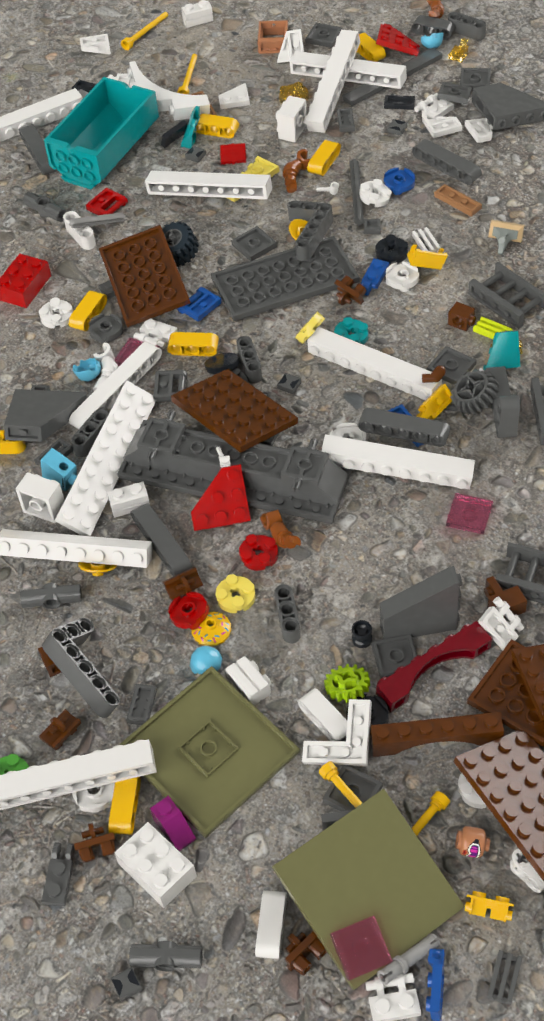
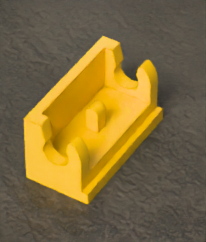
(426, 259)

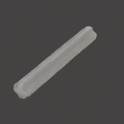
(96, 220)

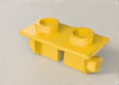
(498, 907)

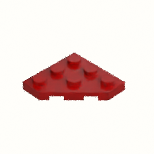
(394, 39)
(222, 501)

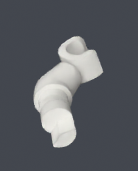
(107, 362)

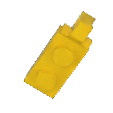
(435, 403)

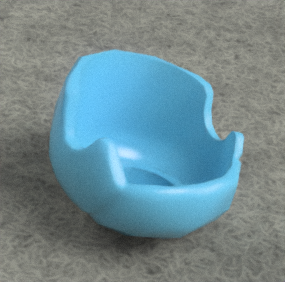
(433, 41)
(87, 370)
(204, 658)

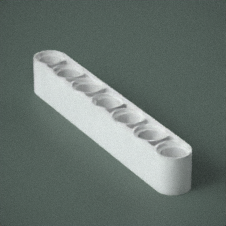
(105, 395)

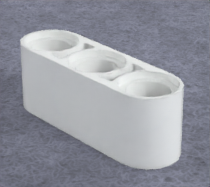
(84, 235)
(323, 715)
(271, 924)

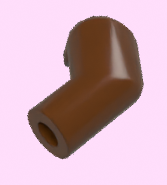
(436, 375)

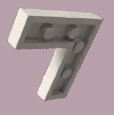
(356, 747)

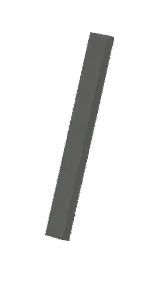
(412, 66)

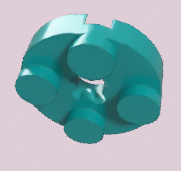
(354, 326)

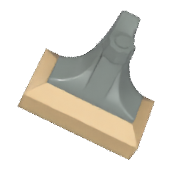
(505, 232)

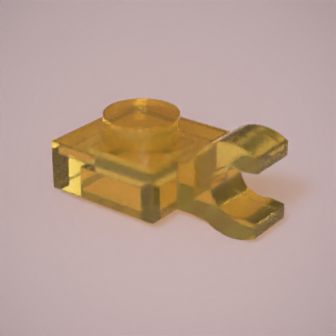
(460, 52)

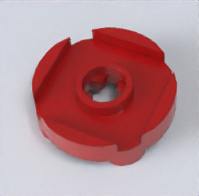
(254, 543)
(188, 619)

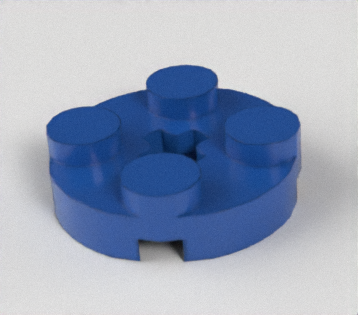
(399, 180)

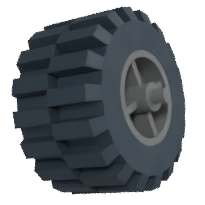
(181, 242)

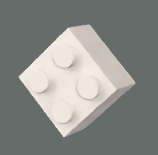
(291, 119)
(40, 496)

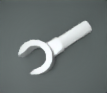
(333, 189)
(224, 460)

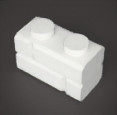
(197, 13)
(127, 498)
(248, 680)

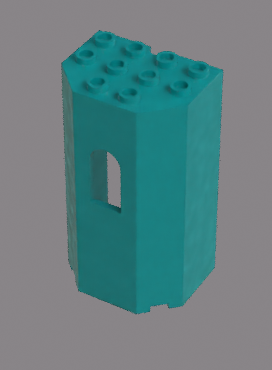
(100, 131)

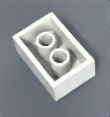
(155, 864)

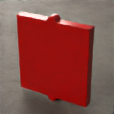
(233, 153)

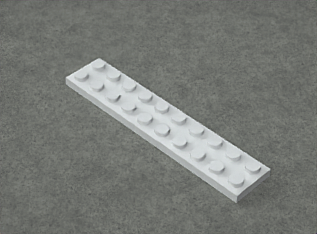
(104, 460)

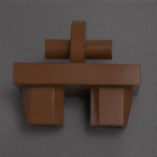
(348, 293)
(182, 583)
(60, 730)
(105, 841)
(300, 948)

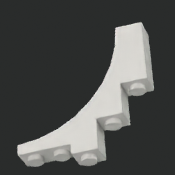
(177, 104)

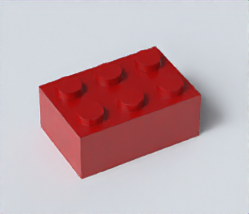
(23, 280)

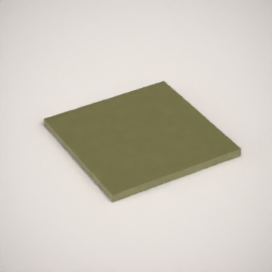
(212, 750)
(366, 869)

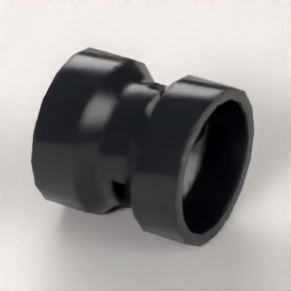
(361, 634)

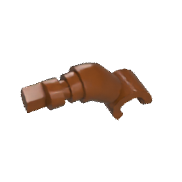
(437, 8)
(293, 168)
(283, 537)

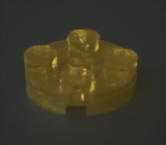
(293, 89)

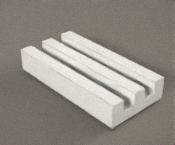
(430, 238)

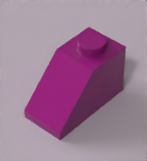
(172, 823)

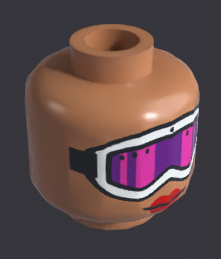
(472, 842)

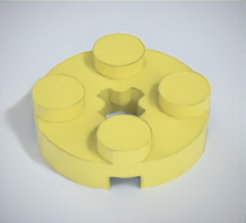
(309, 327)
(235, 584)

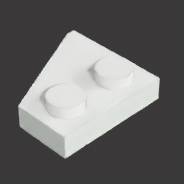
(291, 43)
(95, 44)
(234, 98)
(442, 125)
(479, 129)

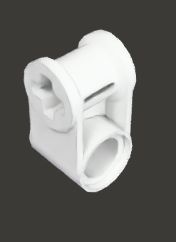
(526, 871)

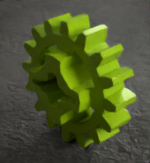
(347, 683)

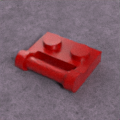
(104, 200)

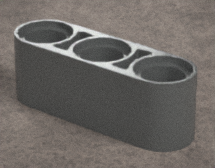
(427, 25)
(468, 25)
(249, 359)
(85, 437)
(284, 606)

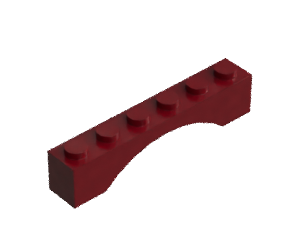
(467, 643)

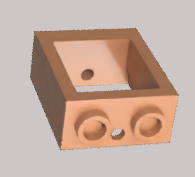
(273, 44)

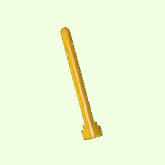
(127, 43)
(184, 88)
(330, 773)
(438, 802)

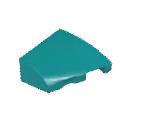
(190, 134)
(504, 350)

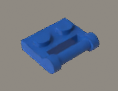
(201, 304)

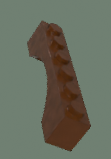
(400, 736)

